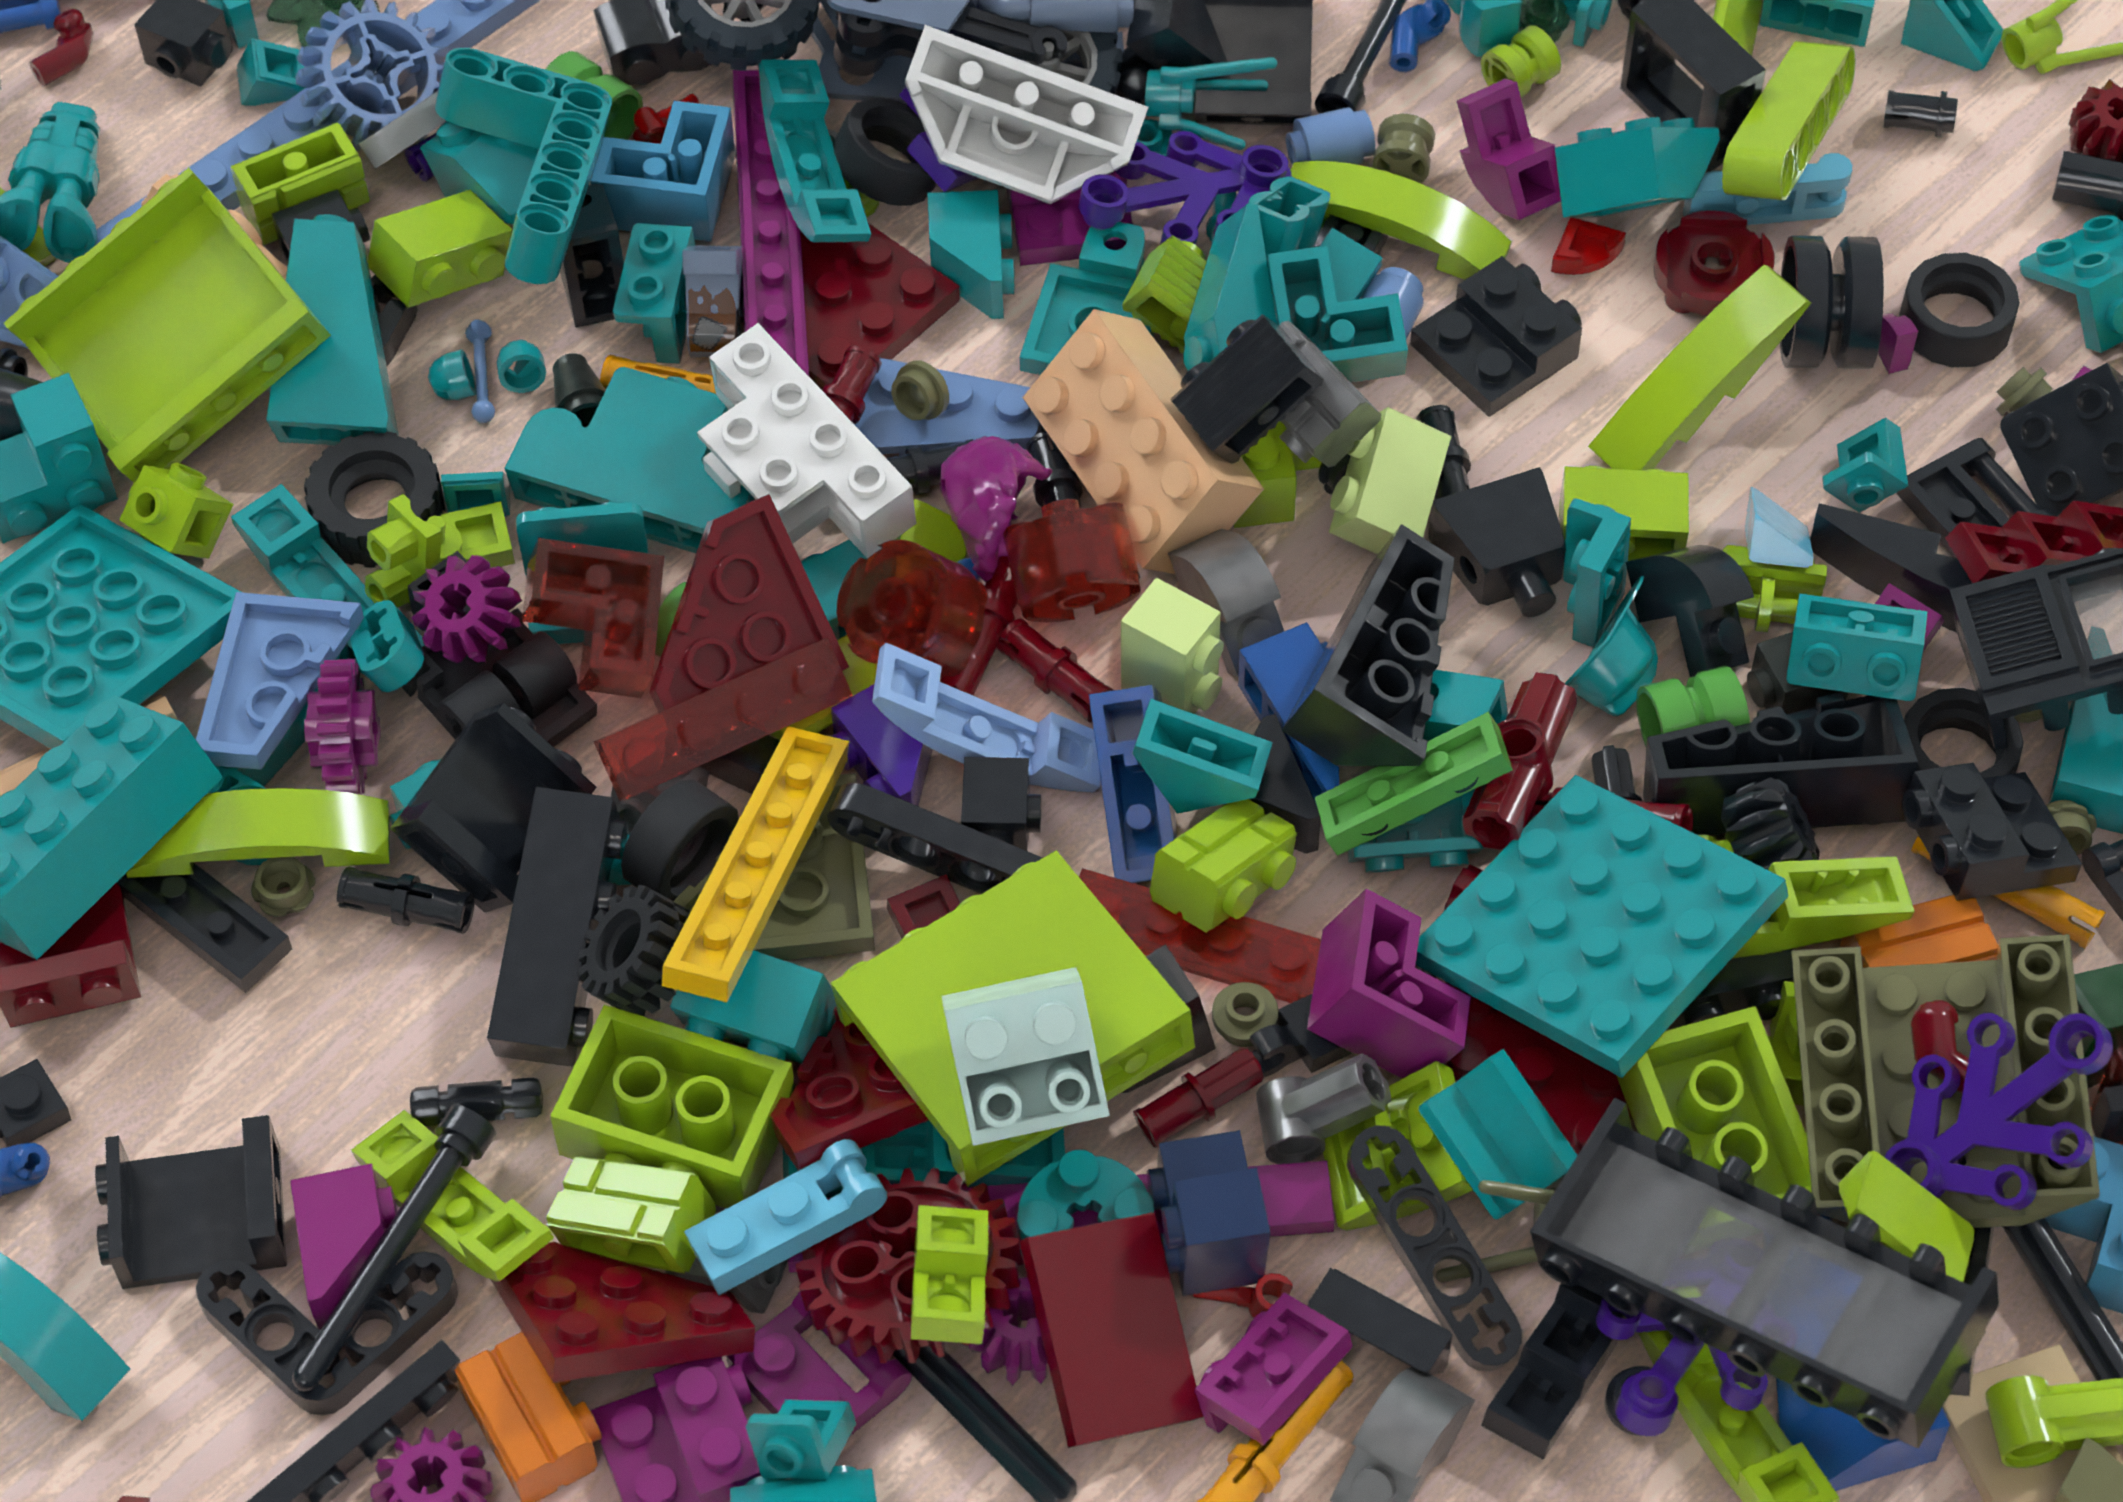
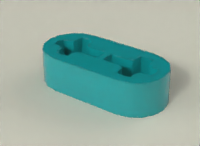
(387, 646)

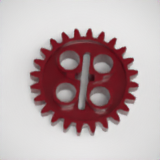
(863, 1275)

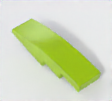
(1700, 371)
(1832, 902)

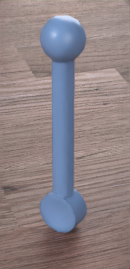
(478, 333)

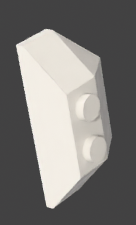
(1017, 119)

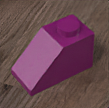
(337, 1227)

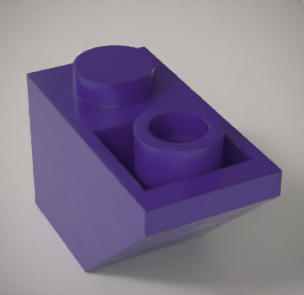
(880, 749)

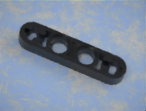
(924, 838)
(1424, 1252)

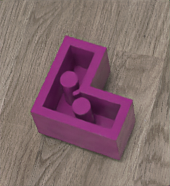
(1374, 996)

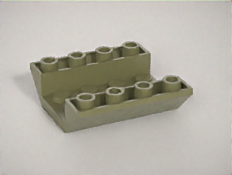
(1862, 1063)

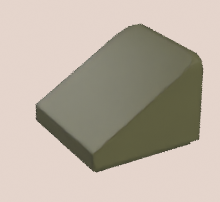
(2093, 1477)

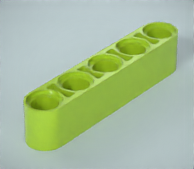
(1788, 121)

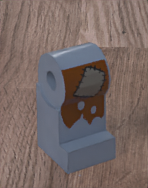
(712, 297)

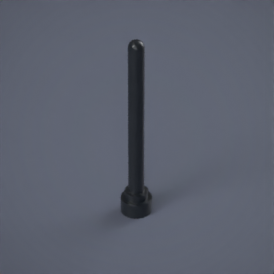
(1347, 88)
(461, 1138)

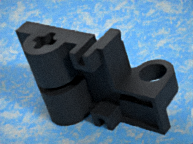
(527, 676)

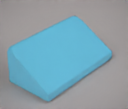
(1775, 534)

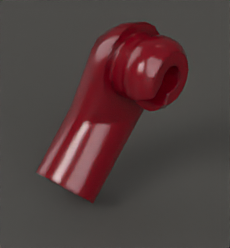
(70, 51)
(1935, 1035)

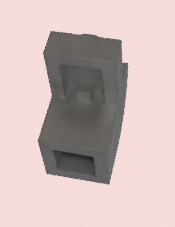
(1234, 580)
(1403, 1439)

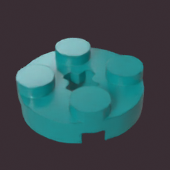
(1080, 1184)

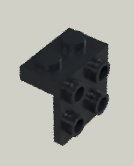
(2071, 441)

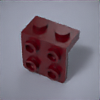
(79, 972)

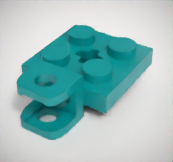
(1073, 293)

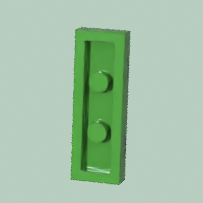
(1396, 794)

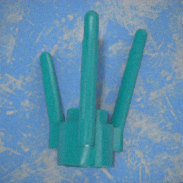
(1174, 89)

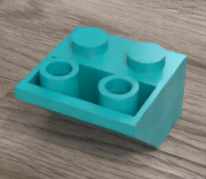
(1633, 167)

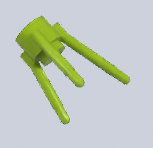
(2038, 36)

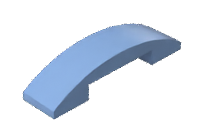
(963, 725)

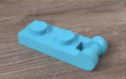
(1816, 195)
(786, 1217)

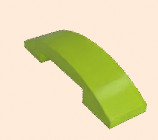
(1407, 213)
(273, 824)
(467, 1217)
(1742, 1444)

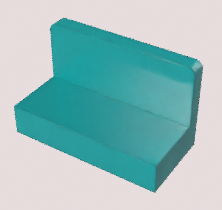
(1498, 1131)

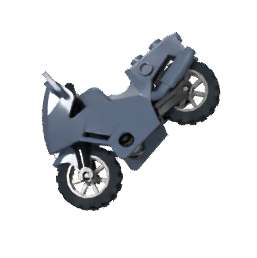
(882, 36)

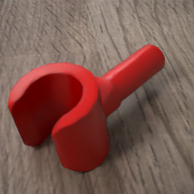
(652, 124)
(1250, 1297)

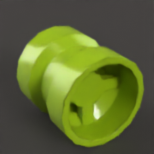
(1527, 60)

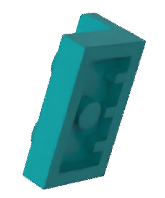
(655, 288)
(1595, 566)
(1857, 647)

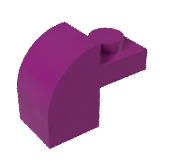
(1502, 157)

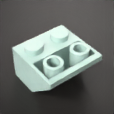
(1025, 1056)

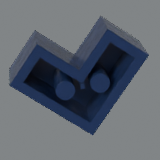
(1210, 1213)

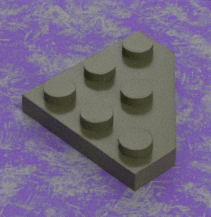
(824, 900)

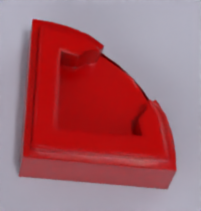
(1586, 247)

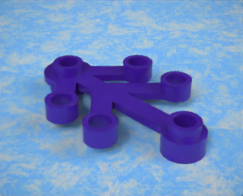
(1107, 198)
(1987, 1117)
(1649, 1397)

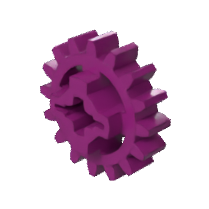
(342, 727)

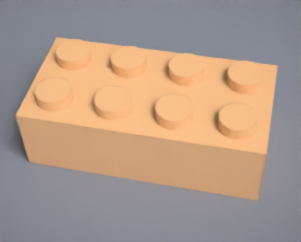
(1130, 445)

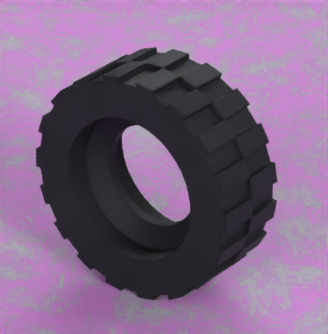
(365, 460)

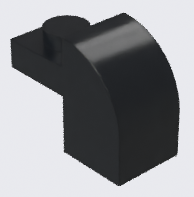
(1702, 592)

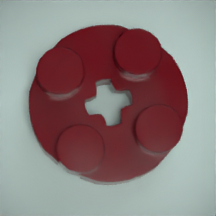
(1685, 250)

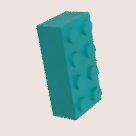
(92, 816)

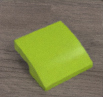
(1404, 1116)

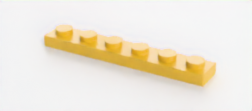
(755, 865)

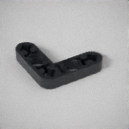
(271, 1307)

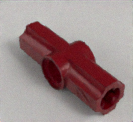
(1531, 740)

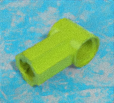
(2042, 1421)

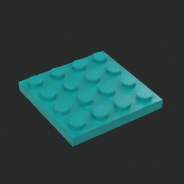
(97, 618)
(1599, 924)

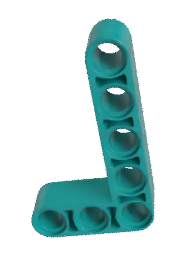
(541, 111)

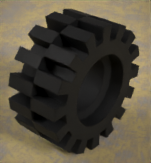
(630, 950)

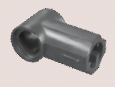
(1303, 1112)

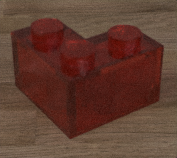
(609, 597)

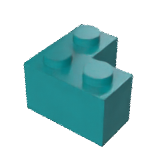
(1358, 335)
(51, 462)

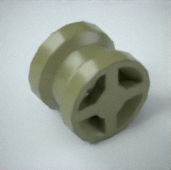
(1405, 146)

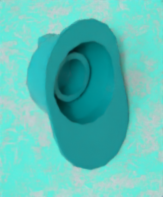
(1618, 662)

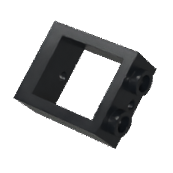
(1684, 32)

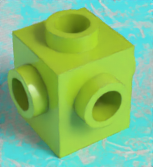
(176, 510)

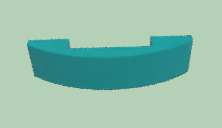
(804, 154)
(294, 553)

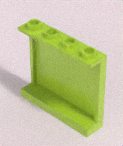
(168, 326)
(1016, 930)

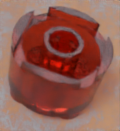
(1072, 561)
(914, 603)

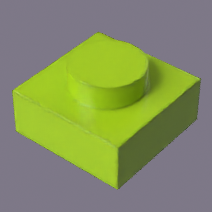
(483, 533)

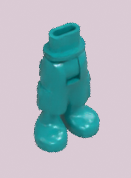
(55, 166)

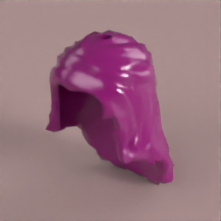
(981, 493)

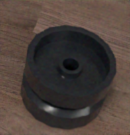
(1844, 301)

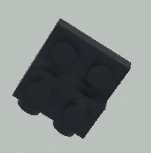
(1499, 335)
(1987, 831)

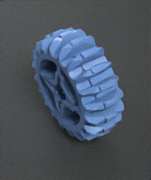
(363, 33)

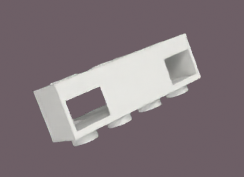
(799, 448)

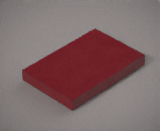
(1111, 1329)

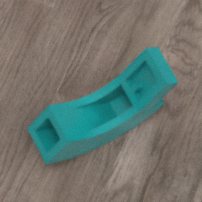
(53, 1345)

